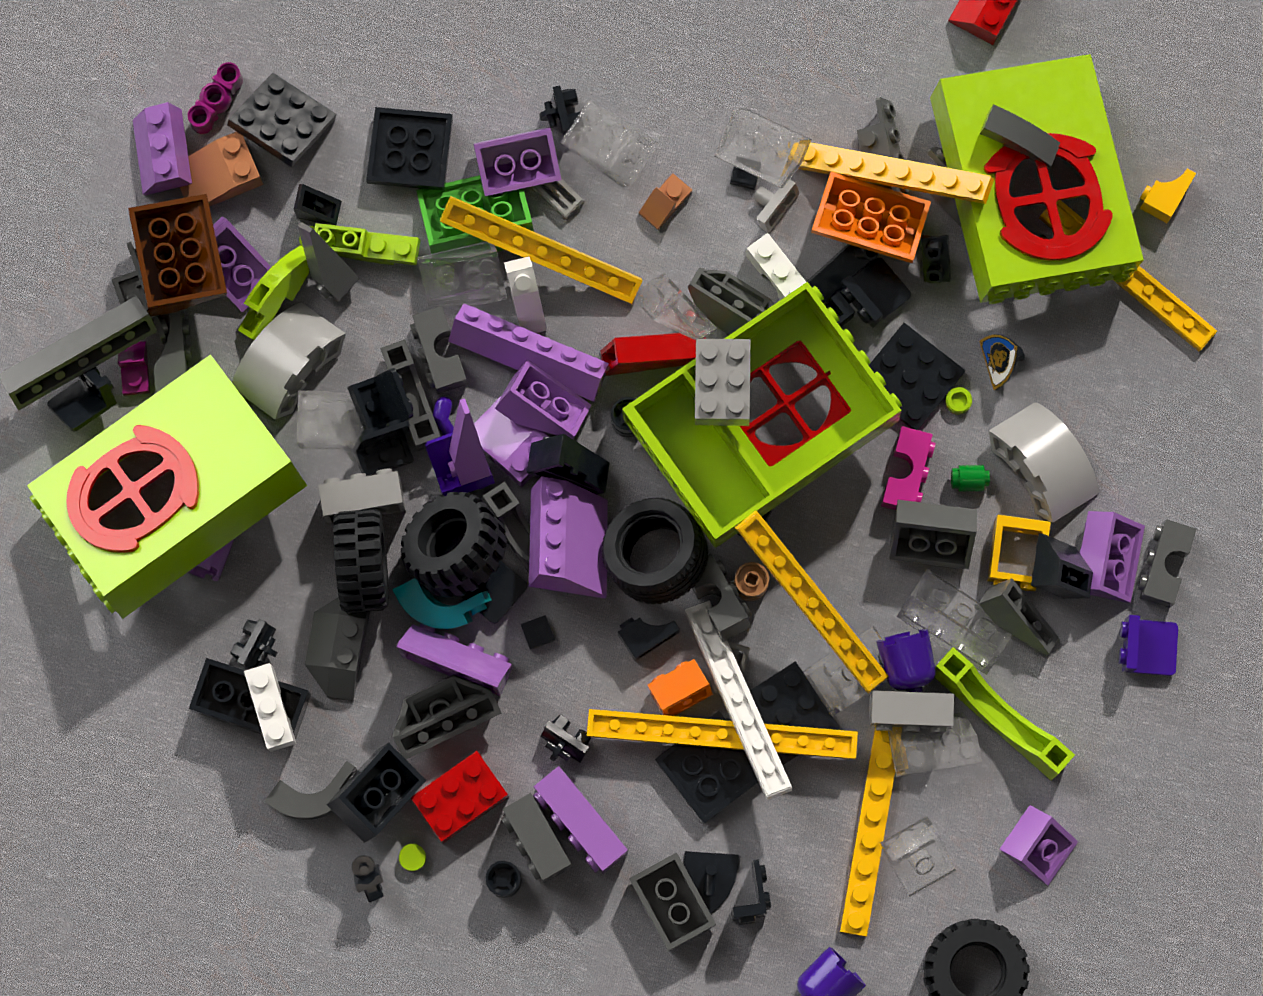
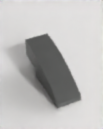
(1020, 135)

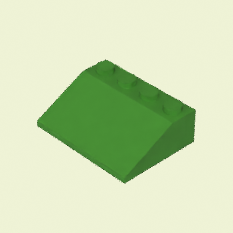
(442, 237)

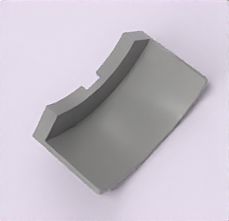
(284, 357)
(1049, 459)

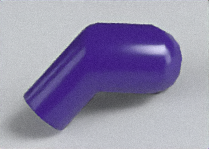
(441, 415)

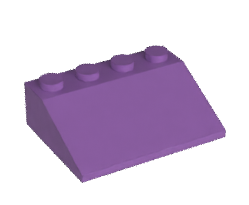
(567, 538)
(450, 657)

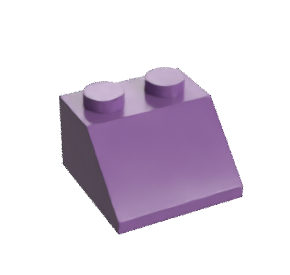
(1039, 844)

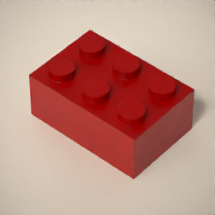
(459, 797)

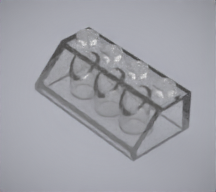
(954, 621)

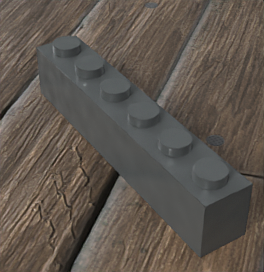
(77, 353)

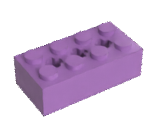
(580, 819)

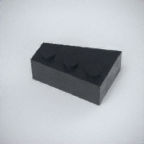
(568, 460)

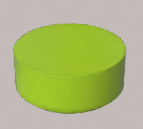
(958, 400)
(412, 857)

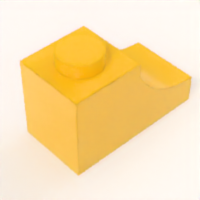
(1164, 197)

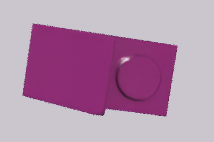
(134, 369)

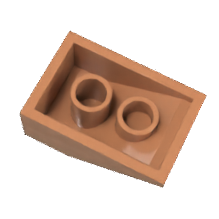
(222, 170)

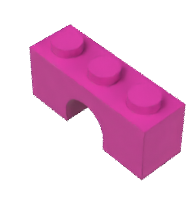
(914, 448)

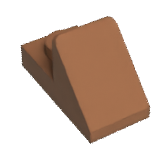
(665, 201)

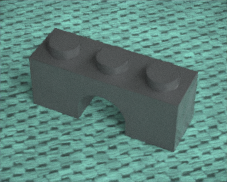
(444, 372)
(1158, 584)
(728, 615)

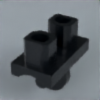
(563, 99)
(936, 258)
(257, 646)
(562, 743)
(367, 877)

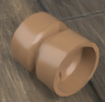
(751, 581)

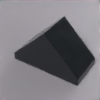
(316, 206)

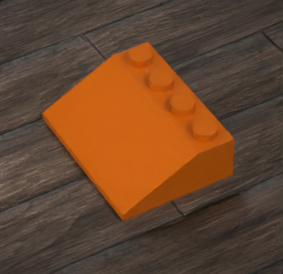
(871, 217)

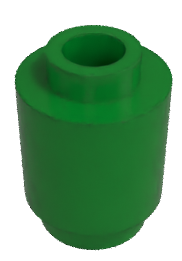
(969, 478)

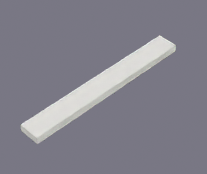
(739, 703)

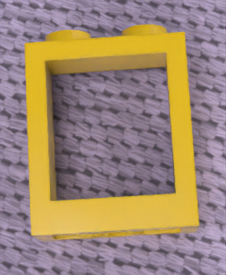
(1018, 525)

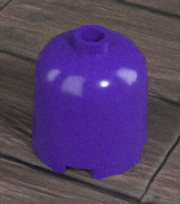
(908, 660)
(829, 977)

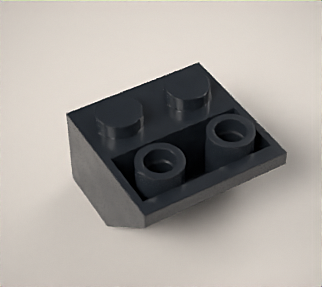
(1060, 569)

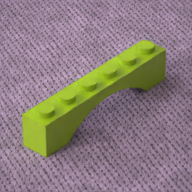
(1029, 740)

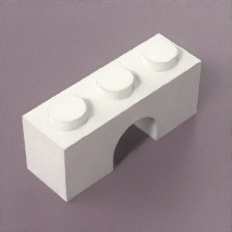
(774, 264)
(269, 707)

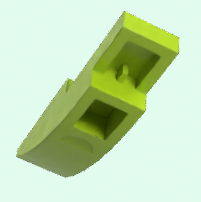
(370, 246)
(280, 281)

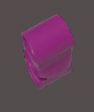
(218, 86)

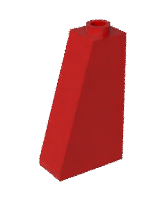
(648, 353)

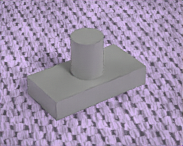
(775, 204)

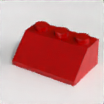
(983, 17)

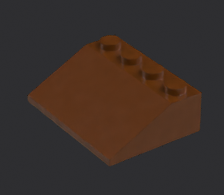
(177, 254)

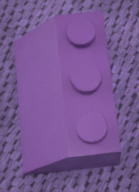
(161, 148)
(517, 161)
(1112, 552)

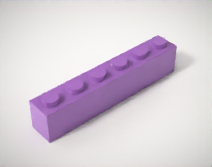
(515, 344)

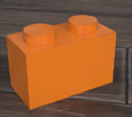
(680, 688)

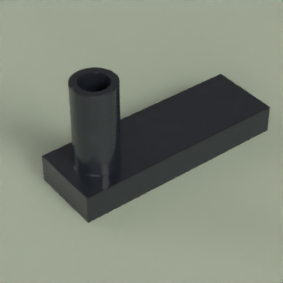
(844, 263)

